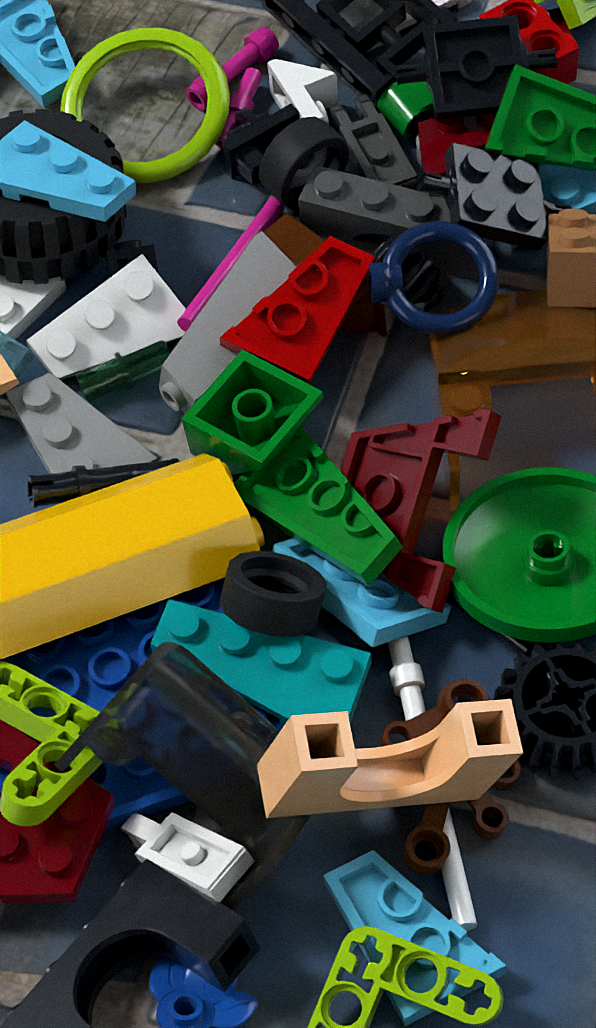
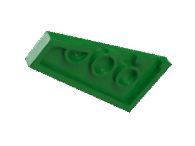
(545, 122)

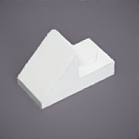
(306, 87)

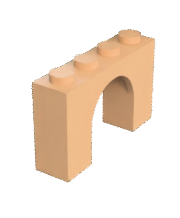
(320, 771)

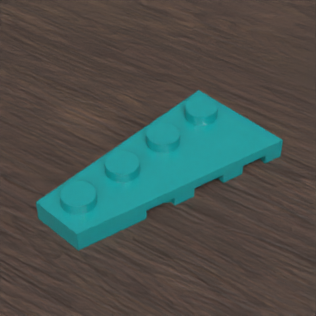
(269, 671)

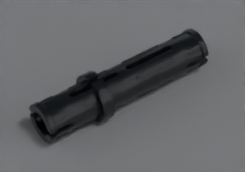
(64, 486)

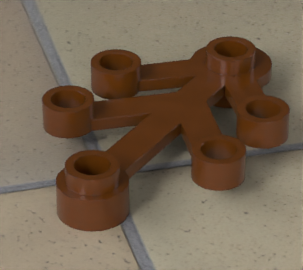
(430, 832)

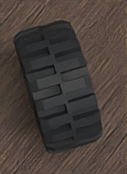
(49, 242)

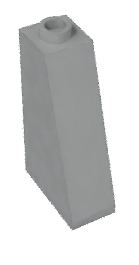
(198, 355)

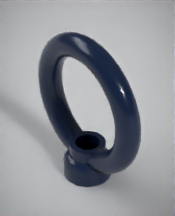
(387, 279)

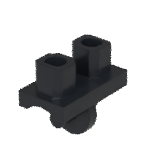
(251, 139)

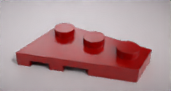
(305, 312)

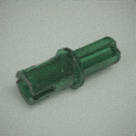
(122, 370)

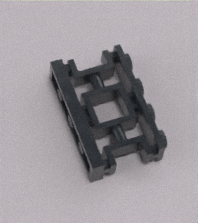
(343, 46)

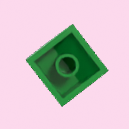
(248, 413)

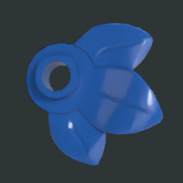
(184, 991)

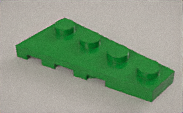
(319, 508)

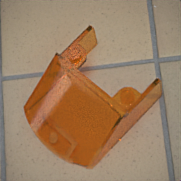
(511, 344)

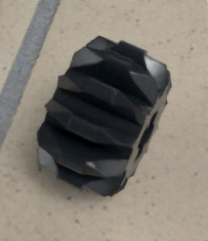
(422, 278)

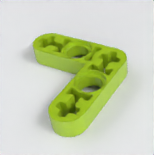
(18, 695)
(391, 976)

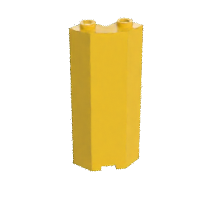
(119, 550)

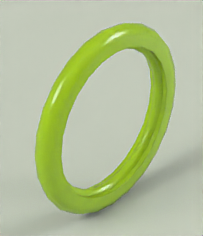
(184, 46)

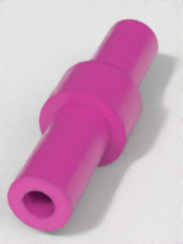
(241, 99)

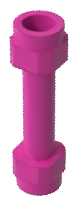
(258, 47)

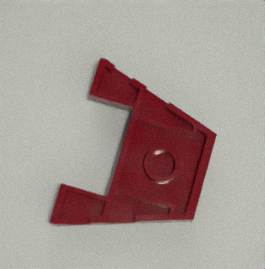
(396, 475)
(49, 858)

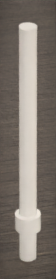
(408, 683)

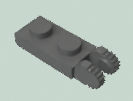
(373, 145)

